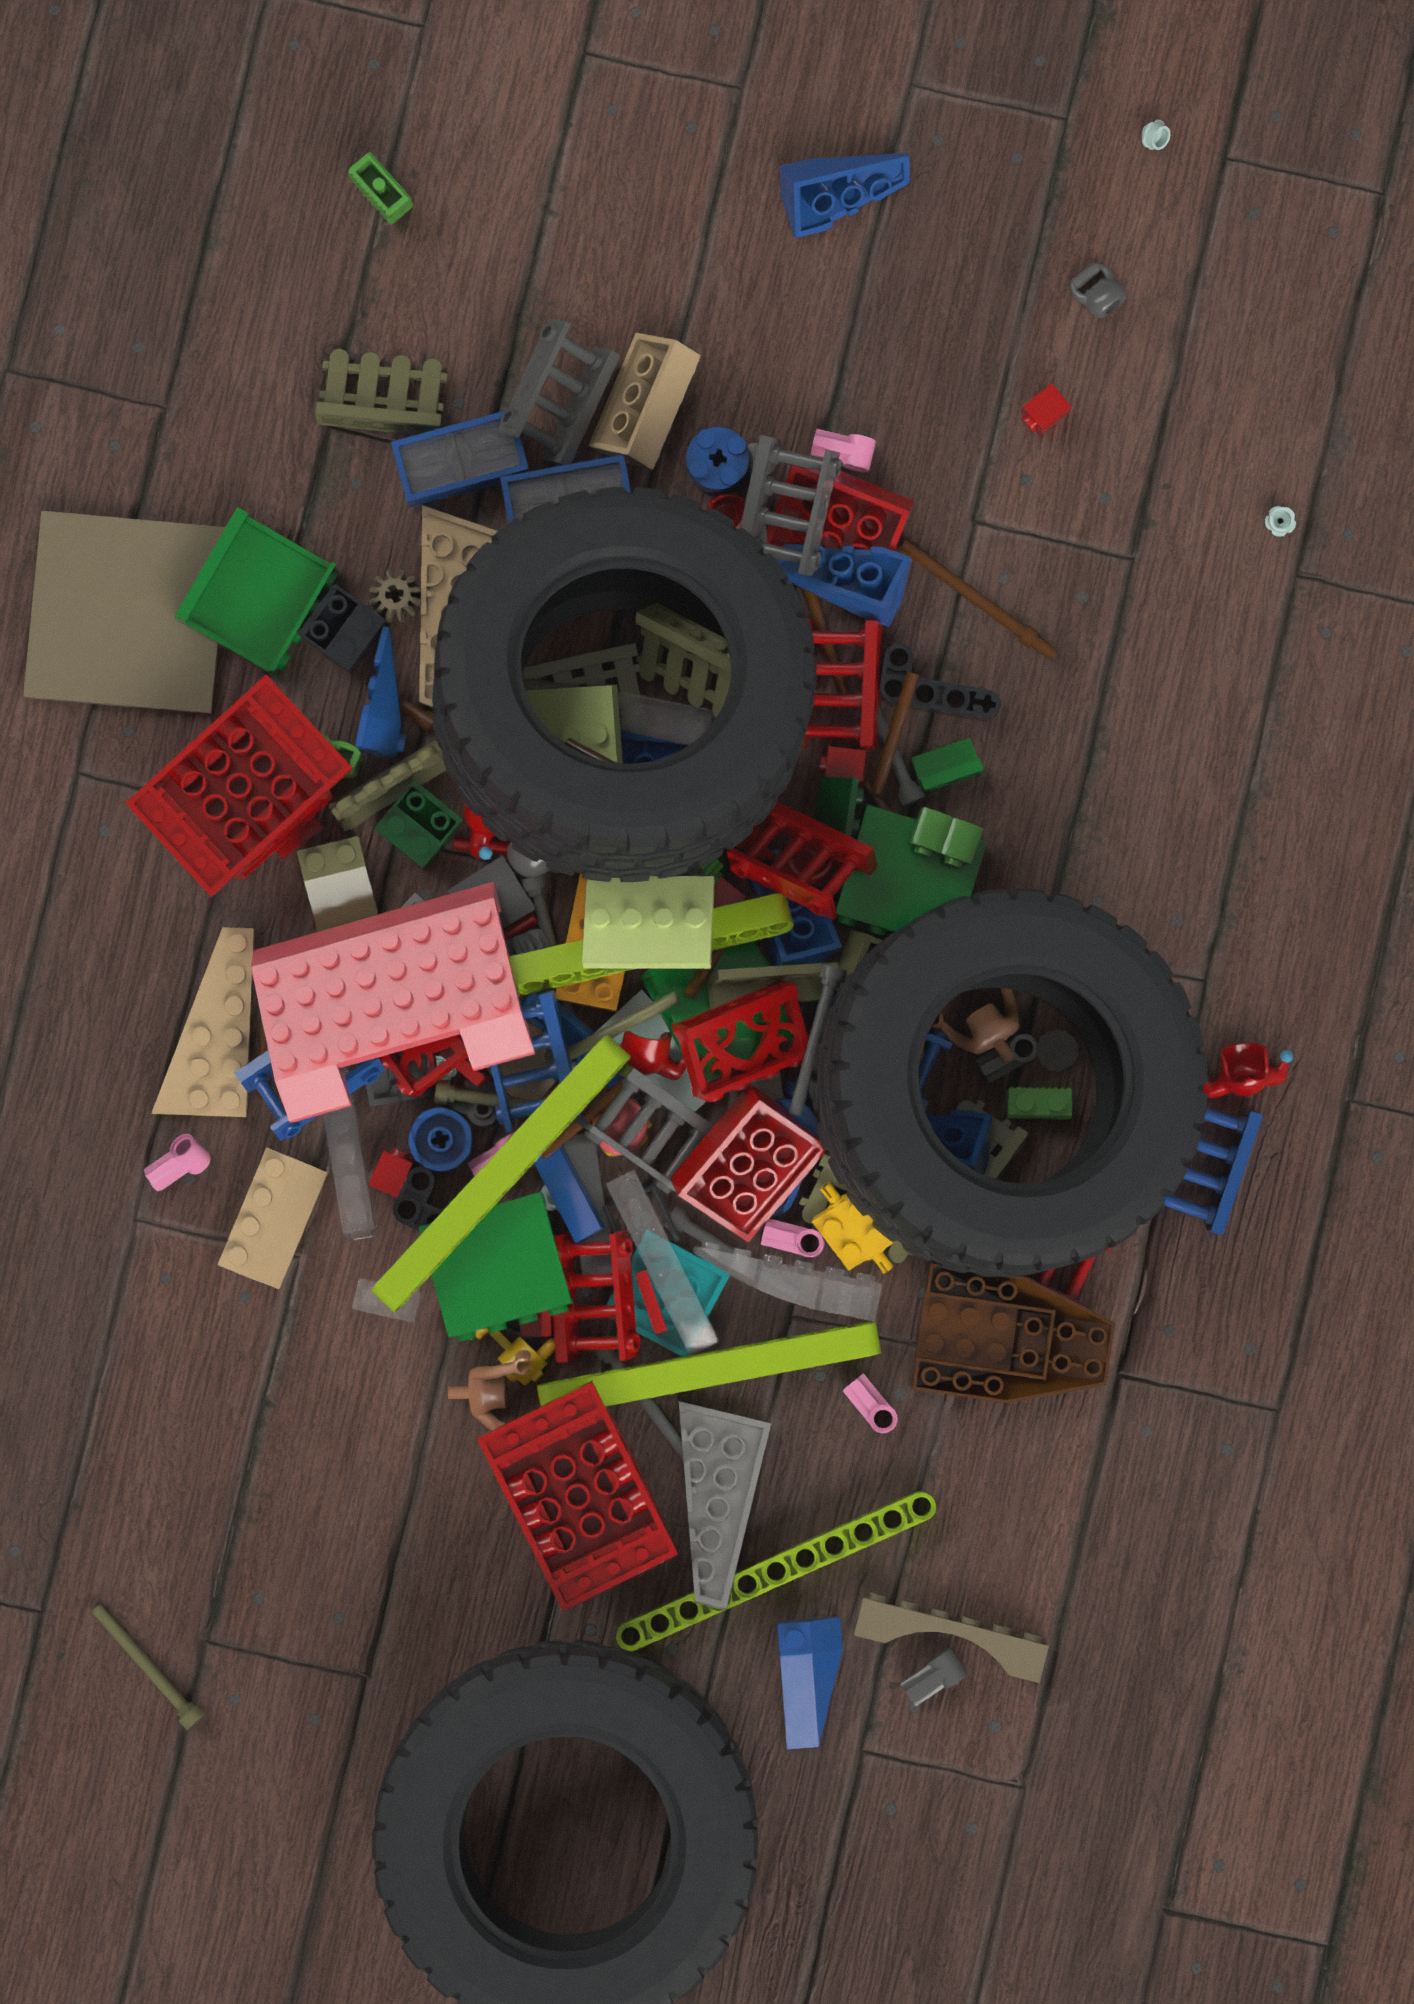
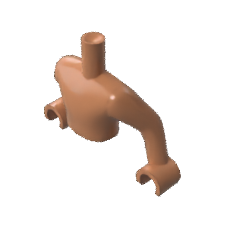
(987, 1028)
(489, 1389)

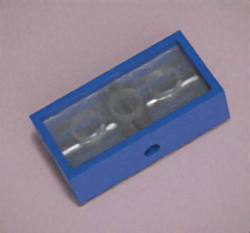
(457, 460)
(536, 487)

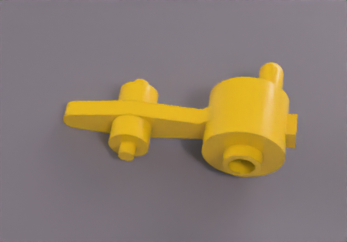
(536, 1360)

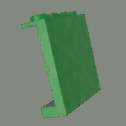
(255, 593)
(903, 880)
(663, 981)
(502, 1271)

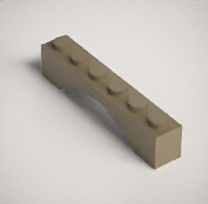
(885, 1621)

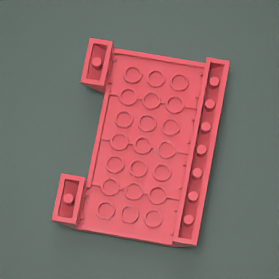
(385, 990)

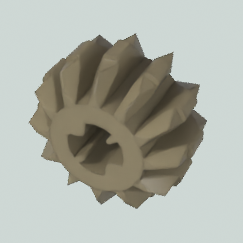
(403, 587)

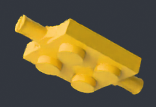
(850, 1233)

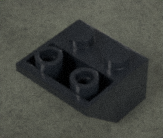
(343, 629)

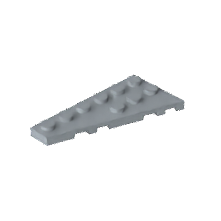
(721, 1477)

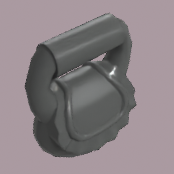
(1103, 296)

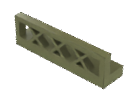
(733, 983)

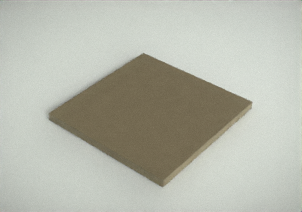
(108, 614)

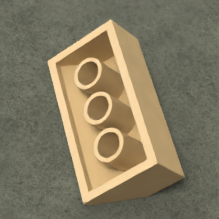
(644, 400)
(272, 1218)

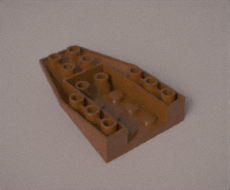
(1006, 1339)

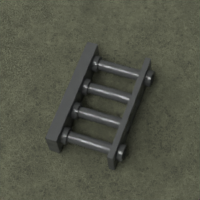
(583, 401)
(764, 484)
(654, 1099)

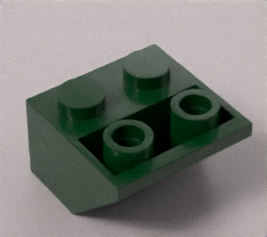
(838, 802)
(419, 825)

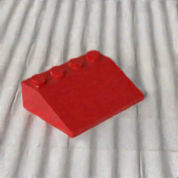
(856, 514)
(747, 1164)

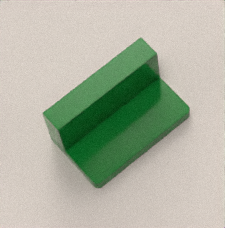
(947, 765)

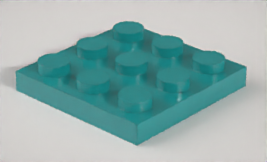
(706, 1282)

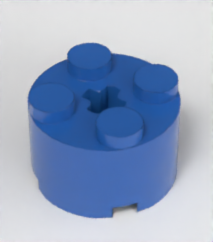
(713, 443)
(425, 1130)

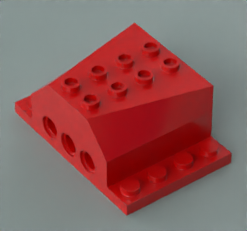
(241, 788)
(578, 1495)

